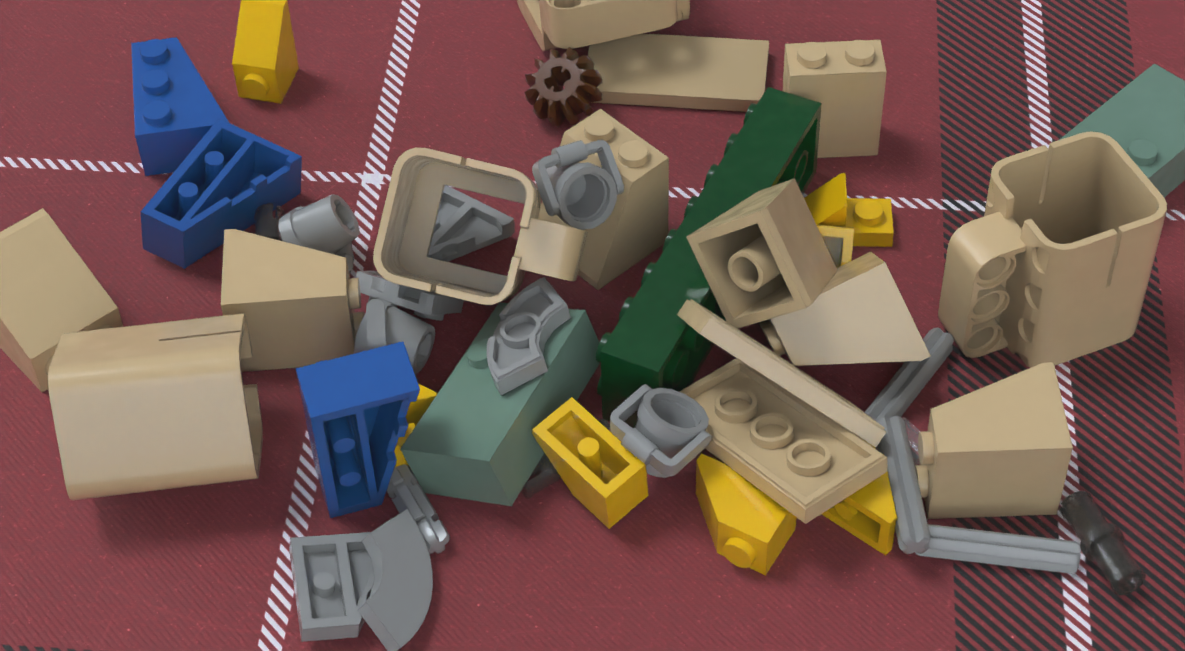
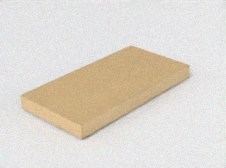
(682, 71)
(781, 372)
(782, 441)

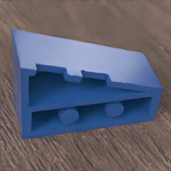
(169, 104)
(217, 191)
(354, 421)

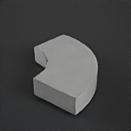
(521, 335)
(400, 583)

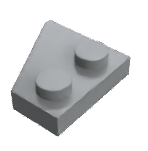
(466, 226)
(423, 303)
(330, 584)

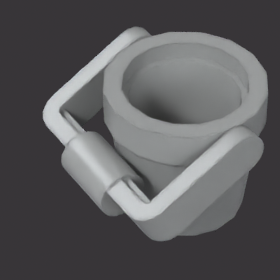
(577, 191)
(322, 226)
(388, 325)
(667, 429)

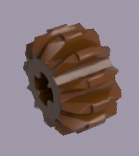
(547, 91)

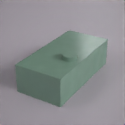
(1147, 124)
(482, 441)

